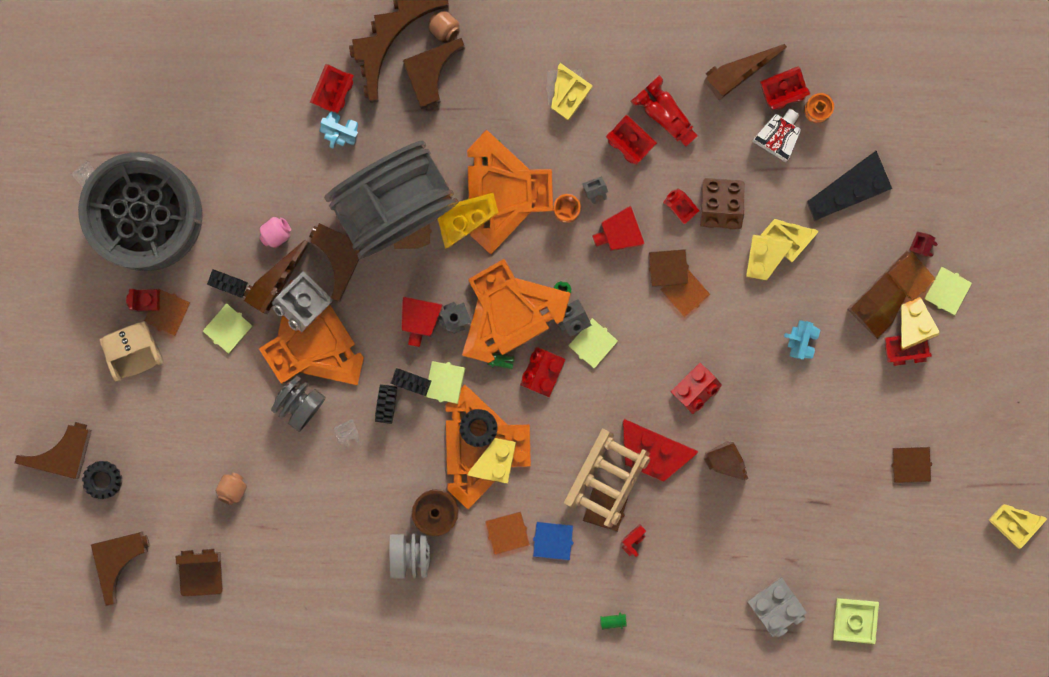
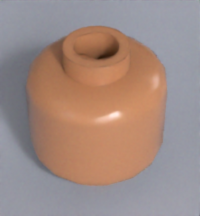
(444, 26)
(231, 488)

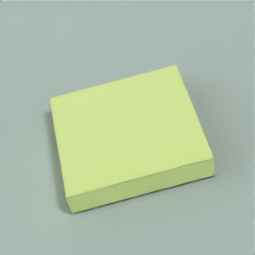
(855, 621)

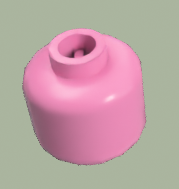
(275, 232)

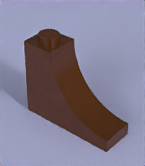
(425, 71)
(340, 253)
(65, 457)
(112, 557)

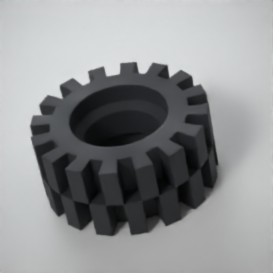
(227, 283)
(411, 382)
(386, 404)
(478, 441)
(90, 486)

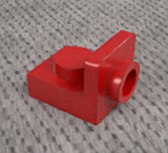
(681, 205)
(143, 300)
(634, 536)

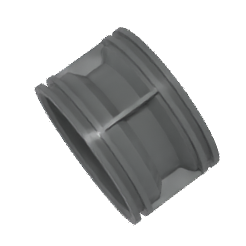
(127, 171)
(391, 199)

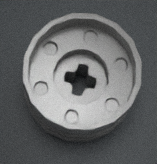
(409, 555)

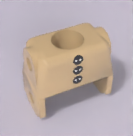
(130, 351)

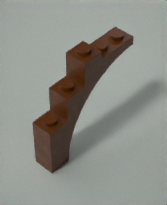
(387, 26)

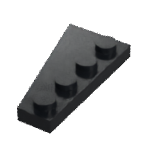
(856, 185)

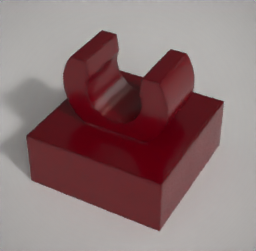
(922, 244)

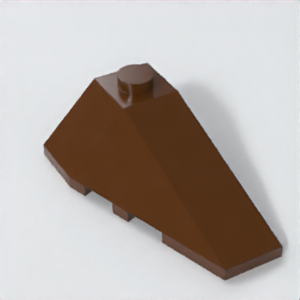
(731, 75)
(271, 283)
(879, 303)
(726, 460)

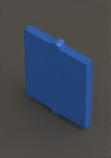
(553, 540)

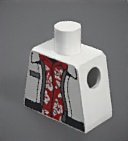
(779, 135)

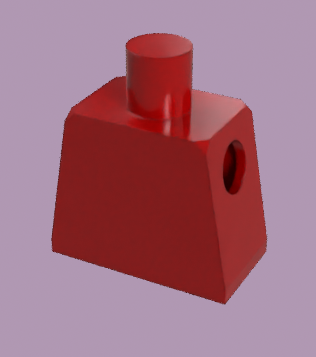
(620, 231)
(419, 318)

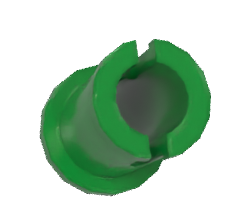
(500, 361)
(613, 621)

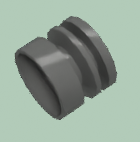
(298, 403)

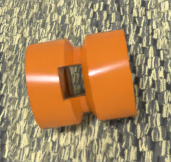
(819, 108)
(566, 208)

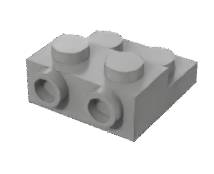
(301, 302)
(777, 608)

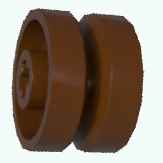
(438, 500)

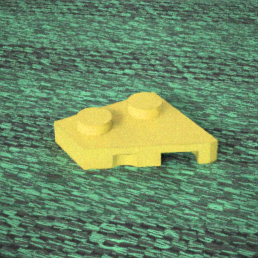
(569, 92)
(799, 235)
(766, 255)
(916, 324)
(495, 462)
(1016, 524)

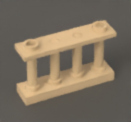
(586, 479)

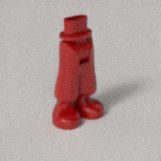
(665, 111)

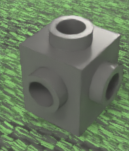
(463, 317)
(575, 319)

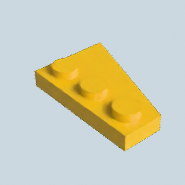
(466, 218)

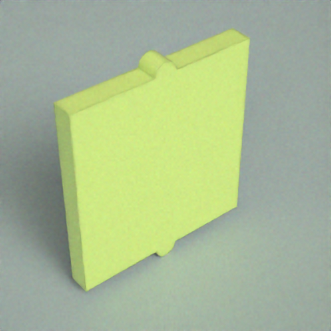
(948, 291)
(227, 328)
(593, 343)
(445, 382)

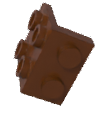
(722, 203)
(200, 572)

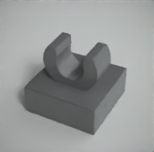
(595, 188)

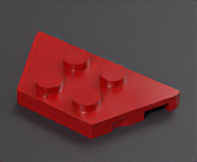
(665, 454)

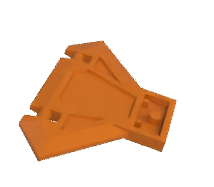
(514, 186)
(509, 311)
(314, 350)
(462, 456)

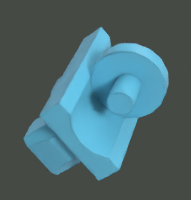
(337, 133)
(799, 340)

